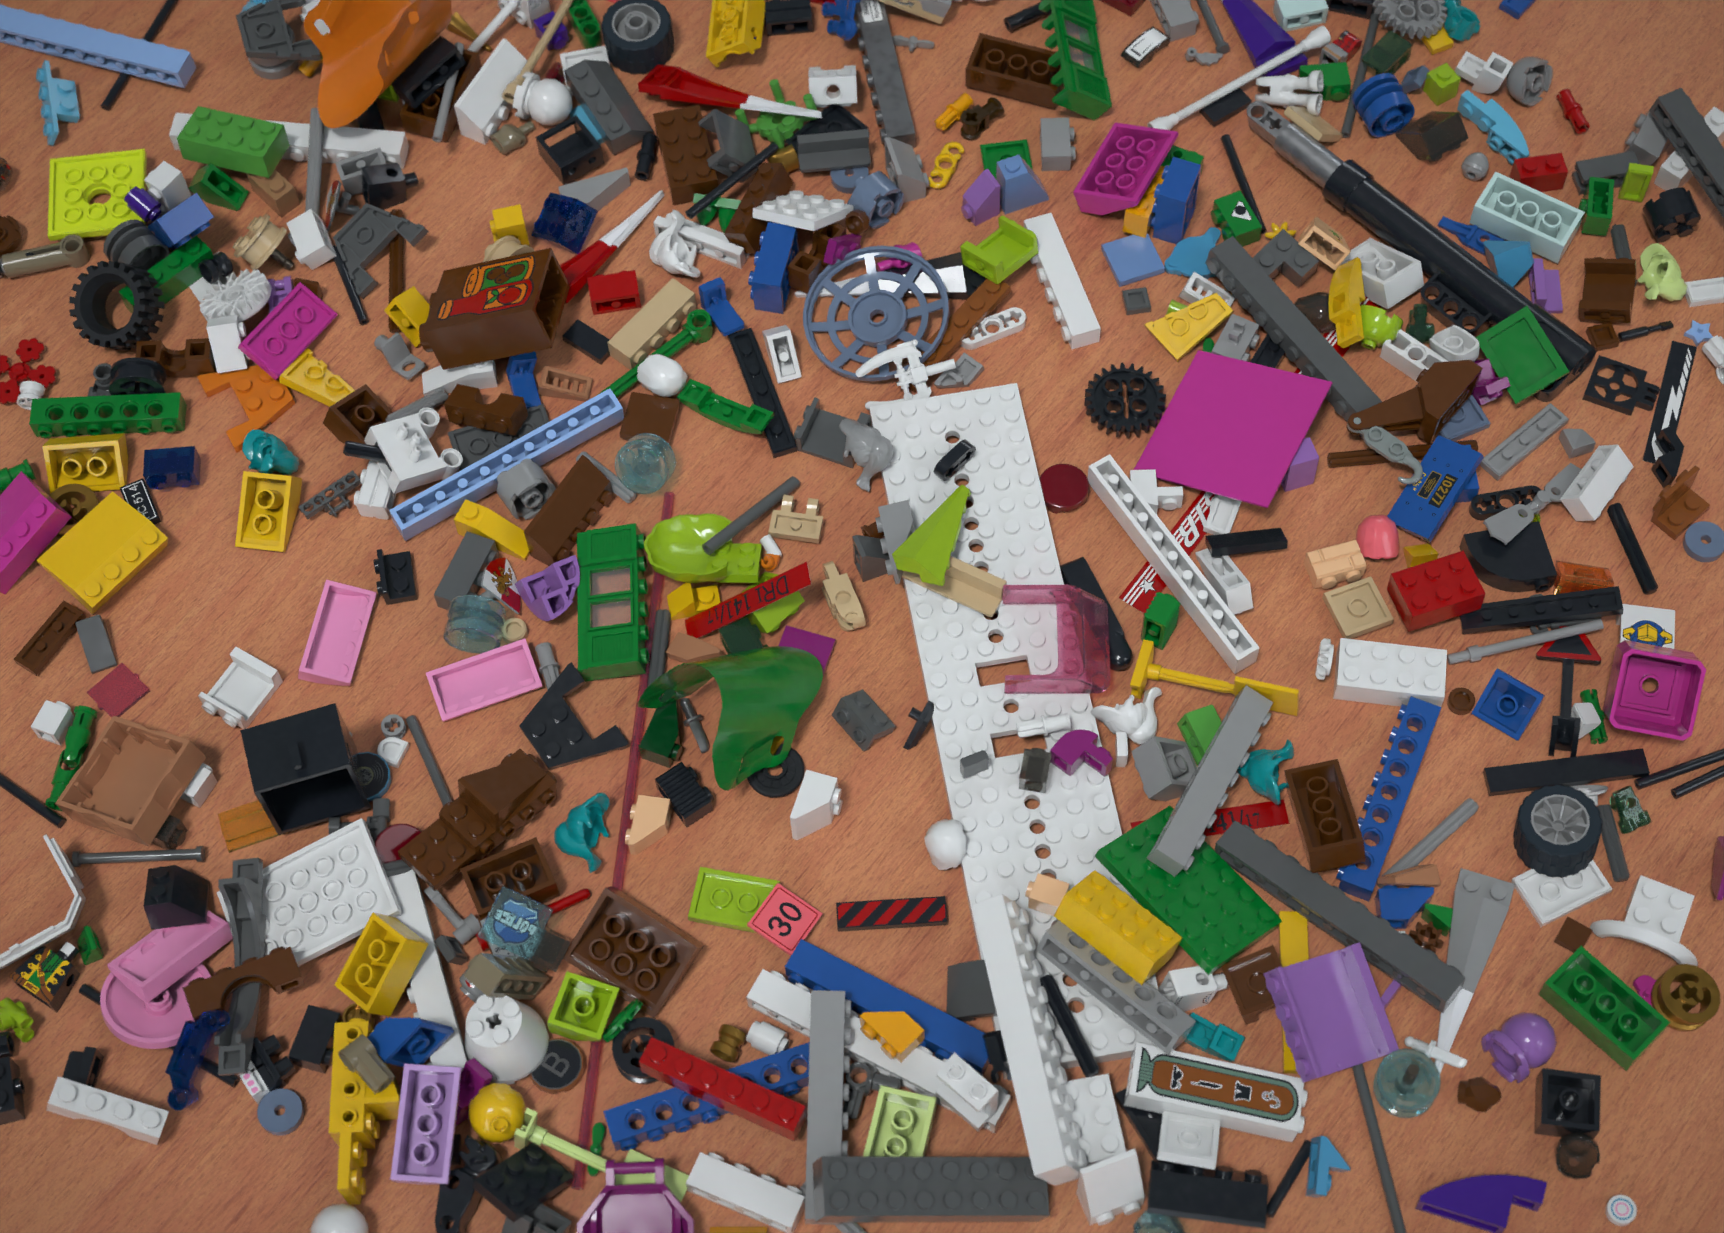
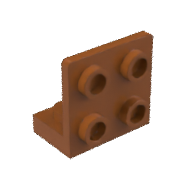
(1679, 505)

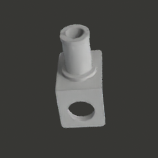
(398, 355)

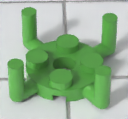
(768, 122)

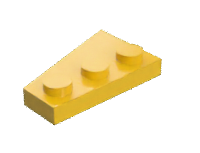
(1189, 326)
(315, 380)

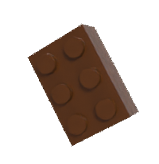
(517, 868)

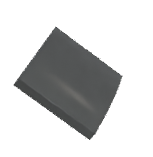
(969, 991)

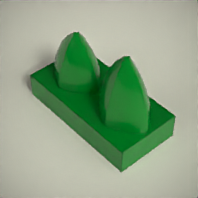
(726, 209)

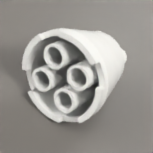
(505, 1038)

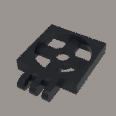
(1642, 396)

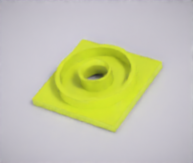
(81, 178)

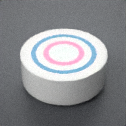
(1620, 1210)

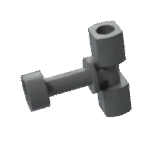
(375, 823)

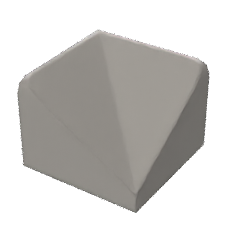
(1576, 442)

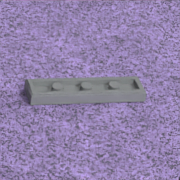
(1524, 441)

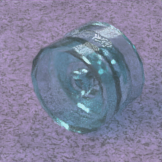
(474, 624)

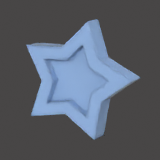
(1698, 332)

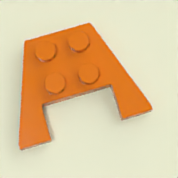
(258, 394)

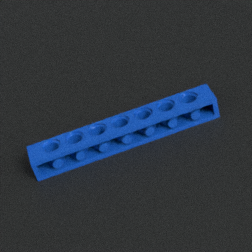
(1423, 717)
(674, 1100)

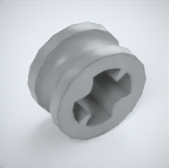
(388, 722)

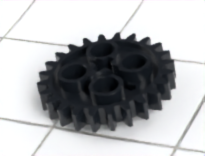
(1148, 399)

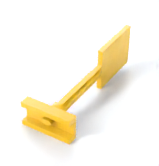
(1284, 698)

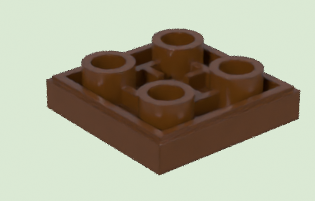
(650, 415)

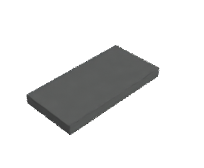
(479, 443)

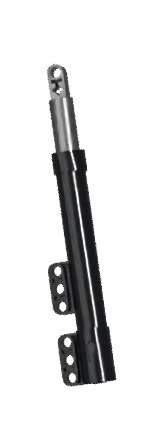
(1455, 274)

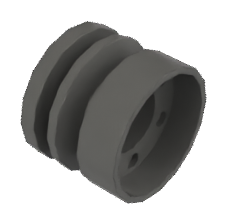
(134, 245)

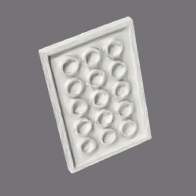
(324, 893)

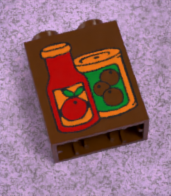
(495, 309)

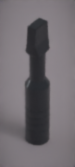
(1643, 331)

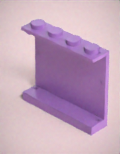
(1331, 1012)

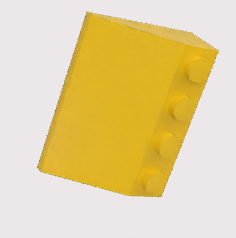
(103, 552)

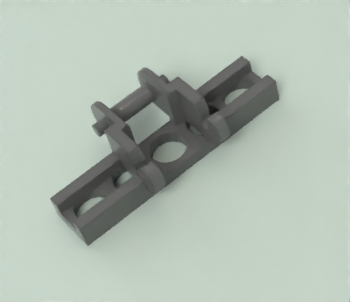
(338, 492)

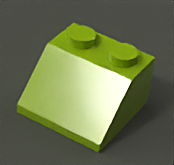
(770, 616)
(582, 1008)

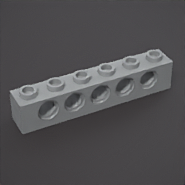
(1135, 1003)

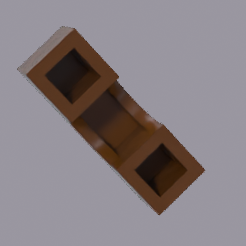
(806, 267)
(192, 361)
(502, 416)

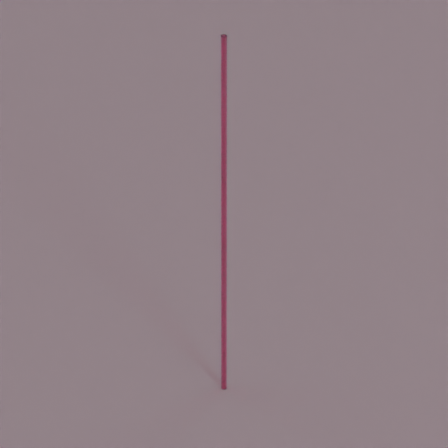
(621, 854)

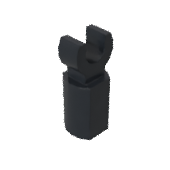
(996, 1054)

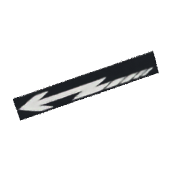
(1670, 396)

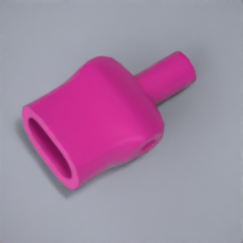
(897, 263)

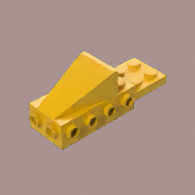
(355, 1112)

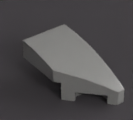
(962, 376)

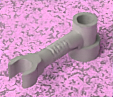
(464, 928)

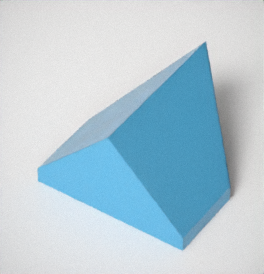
(1509, 259)

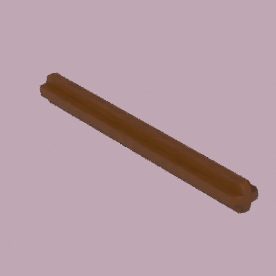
(395, 269)
(1370, 456)

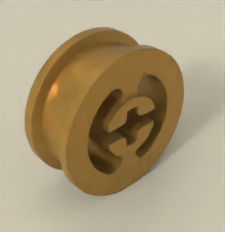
(80, 497)
(1696, 988)

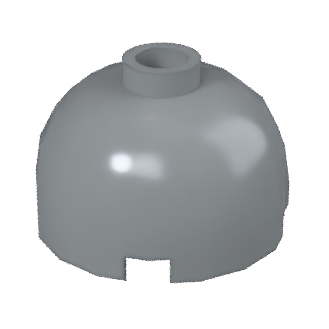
(1529, 79)

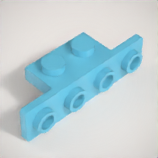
(58, 101)

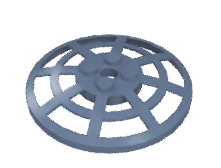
(872, 303)

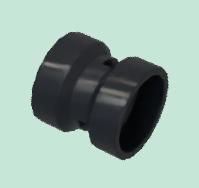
(216, 267)

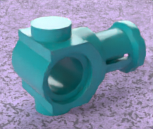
(1460, 21)

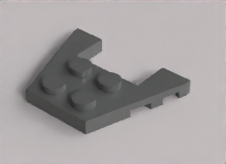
(267, 35)
(366, 237)

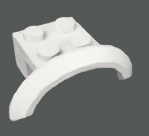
(1654, 918)

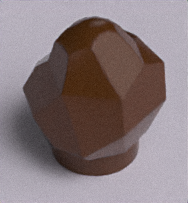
(1478, 1094)

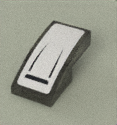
(1143, 47)

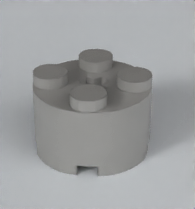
(524, 489)

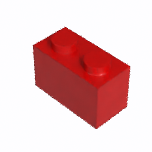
(1540, 172)
(614, 292)

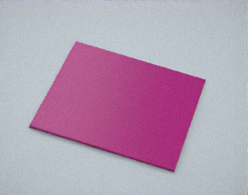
(1233, 428)

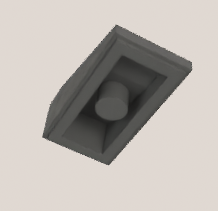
(96, 643)

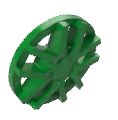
(621, 1019)

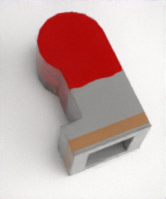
(1341, 49)

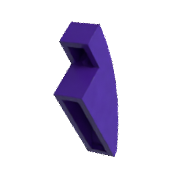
(1483, 1200)

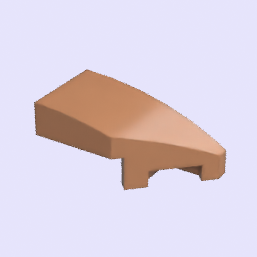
(690, 649)

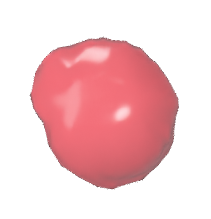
(1378, 537)

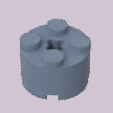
(877, 198)

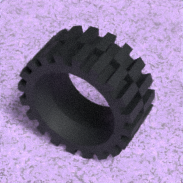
(92, 298)

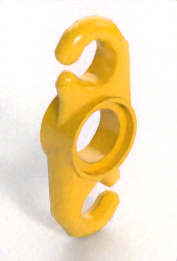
(945, 156)

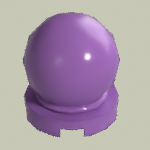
(1521, 1045)

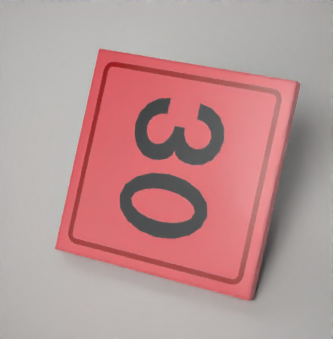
(784, 919)

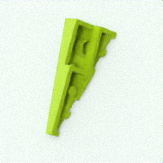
(931, 544)

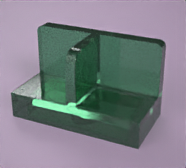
(1388, 54)

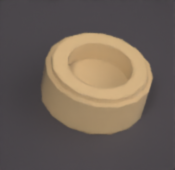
(514, 630)

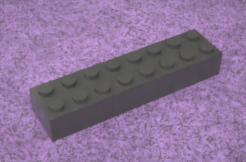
(928, 1189)

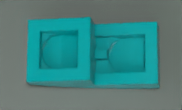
(1214, 1039)

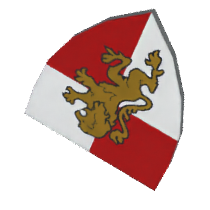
(342, 206)

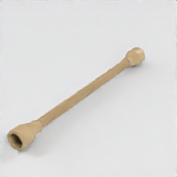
(508, 93)

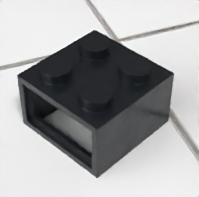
(572, 155)

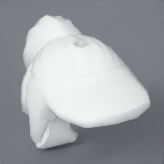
(671, 250)
(1136, 720)

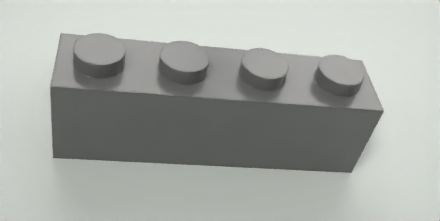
(607, 104)

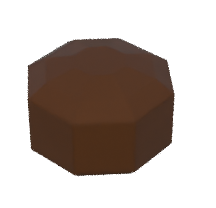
(857, 222)

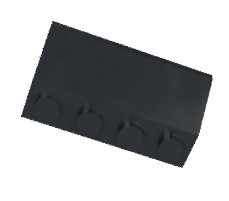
(1208, 1193)

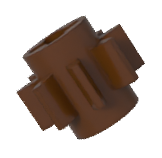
(1427, 931)

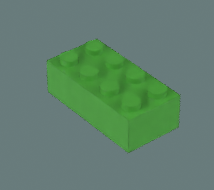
(233, 141)

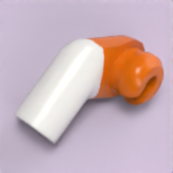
(772, 554)

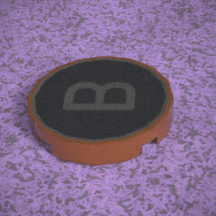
(560, 1068)

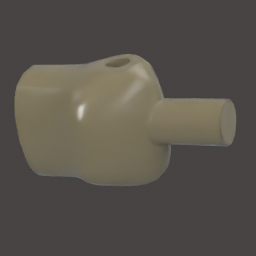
(511, 137)

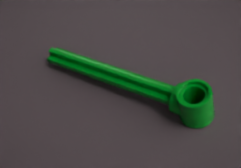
(689, 334)

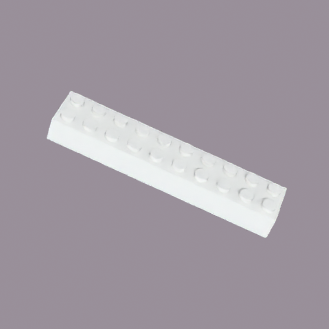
(1029, 1040)

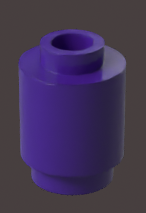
(143, 204)

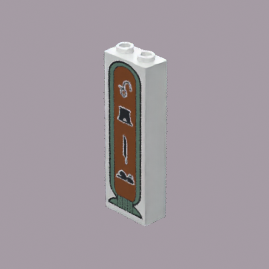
(1217, 1090)

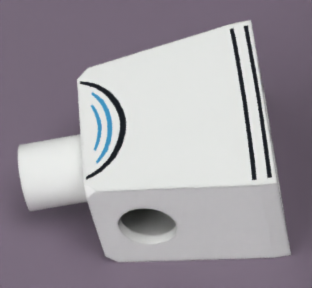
(1191, 987)

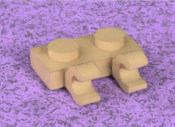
(794, 525)

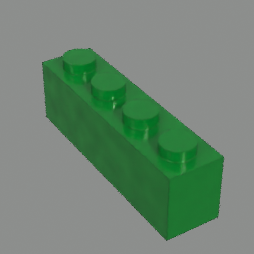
(175, 271)

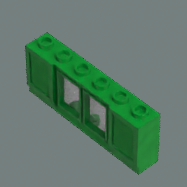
(1079, 56)
(612, 603)

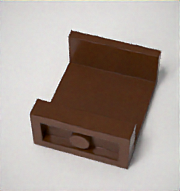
(1608, 290)

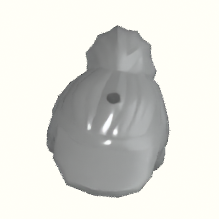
(867, 448)

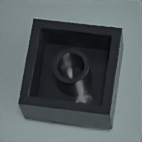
(1567, 1103)

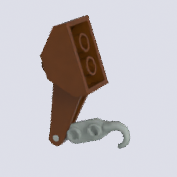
(1424, 408)

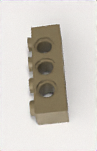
(506, 976)

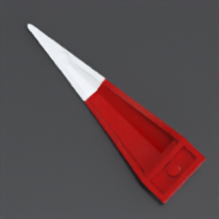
(681, 85)
(592, 258)

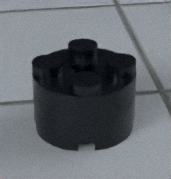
(1672, 214)

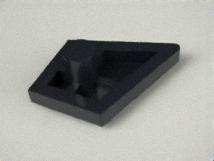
(922, 721)

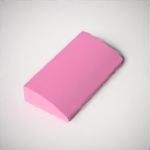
(336, 634)
(484, 680)
(168, 955)

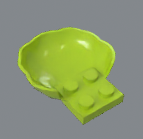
(677, 551)

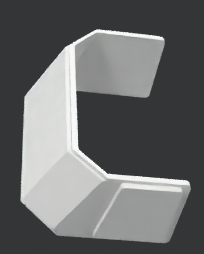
(20, 950)

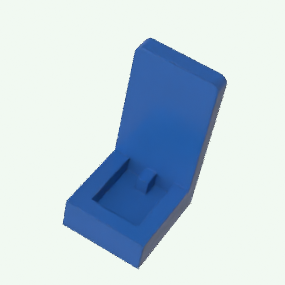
(715, 302)
(521, 378)

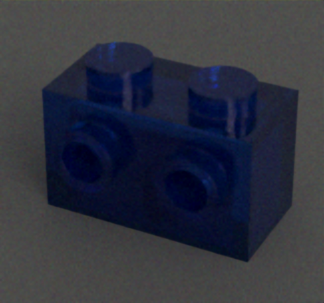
(171, 467)

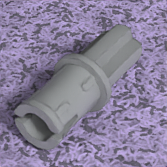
(548, 666)

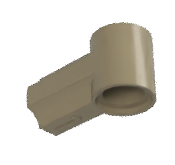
(363, 1058)

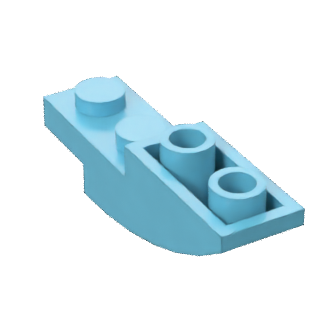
(1501, 129)

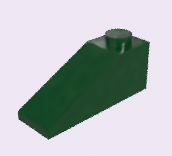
(662, 737)

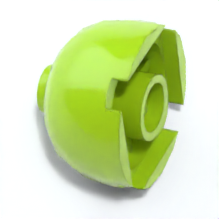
(1378, 326)

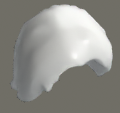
(661, 375)
(946, 843)

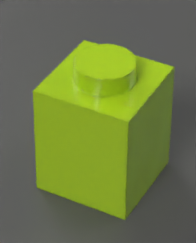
(1441, 84)

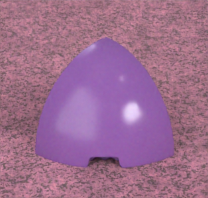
(551, 590)

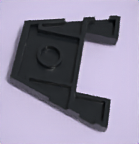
(557, 731)

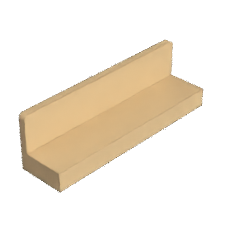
(967, 586)

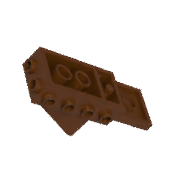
(485, 814)

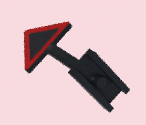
(1569, 650)

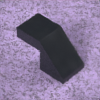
(1668, 464)

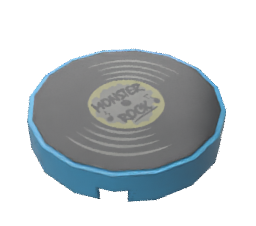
(375, 774)

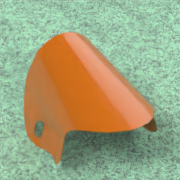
(369, 49)

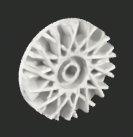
(241, 296)

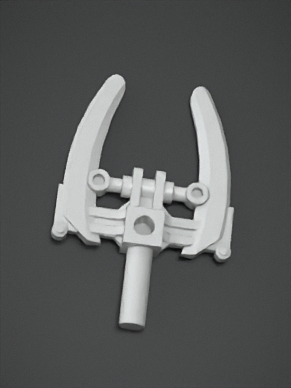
(915, 374)

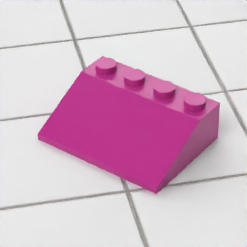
(1123, 168)
(26, 527)

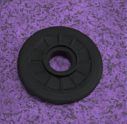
(782, 784)

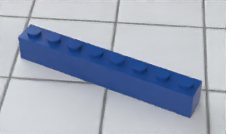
(869, 994)

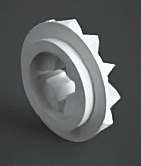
(1324, 659)

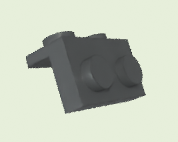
(862, 719)

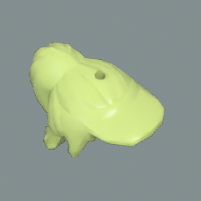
(1661, 274)

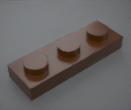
(49, 638)

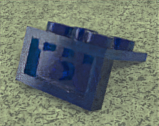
(564, 222)

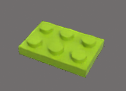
(728, 898)

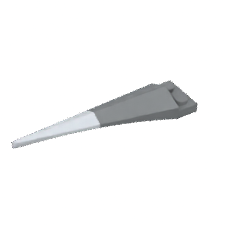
(1477, 917)

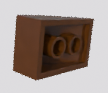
(355, 414)

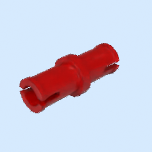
(1573, 111)

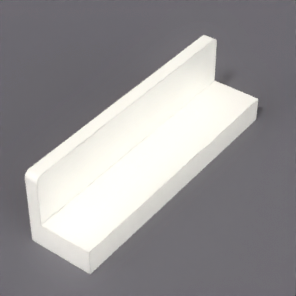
(708, 241)

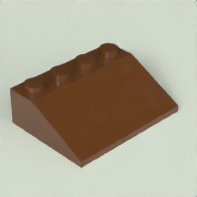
(632, 950)

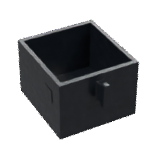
(305, 769)

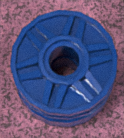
(1383, 105)

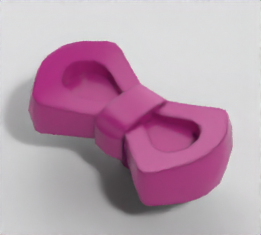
(1643, 985)

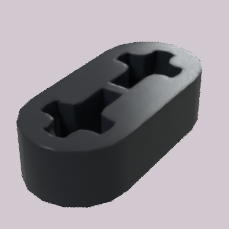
(954, 460)

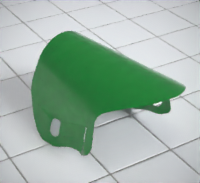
(761, 699)

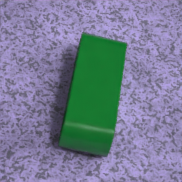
(585, 24)

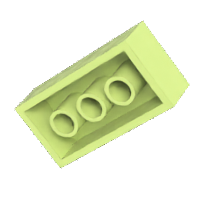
(900, 1124)

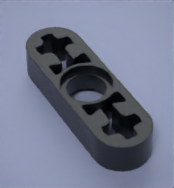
(1515, 495)

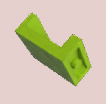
(1001, 251)

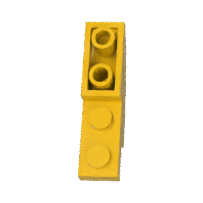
(1345, 297)

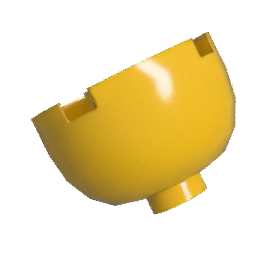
(497, 1112)

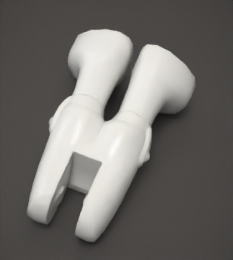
(1282, 91)

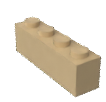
(652, 324)

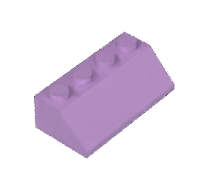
(426, 1124)

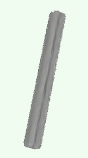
(314, 162)
(1435, 837)

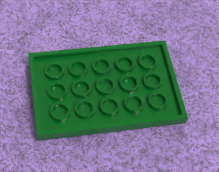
(1204, 905)

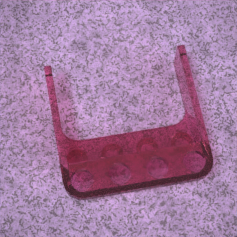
(1080, 641)

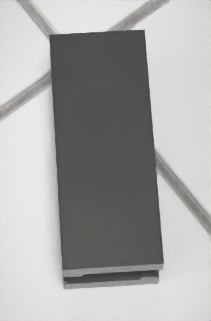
(1606, 167)

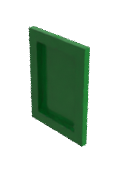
(1523, 354)

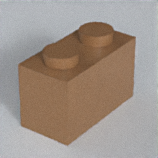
(275, 192)

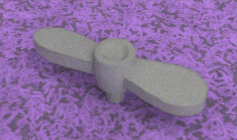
(912, 42)

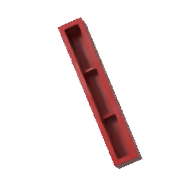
(723, 1089)

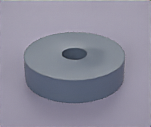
(846, 183)
(1697, 549)
(289, 1120)

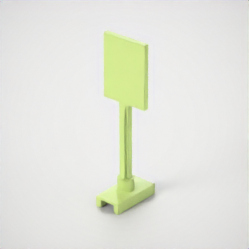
(533, 1133)

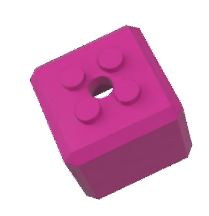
(1671, 706)

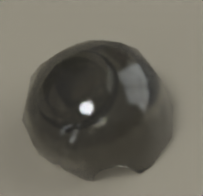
(1577, 1155)

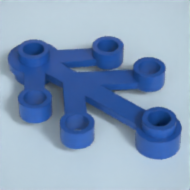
(846, 25)

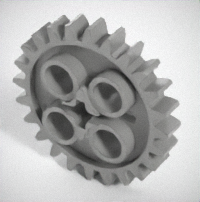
(1412, 16)

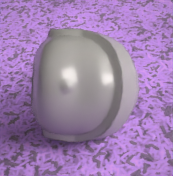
(1475, 166)

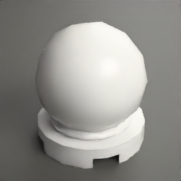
(543, 100)
(339, 1219)

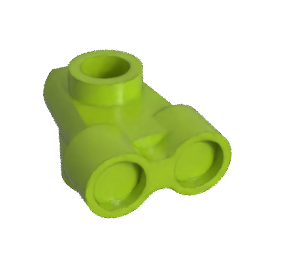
(16, 1017)

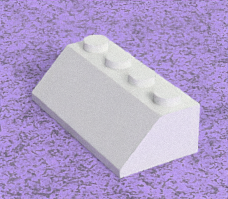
(482, 104)

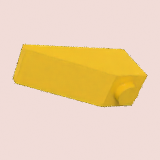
(488, 524)

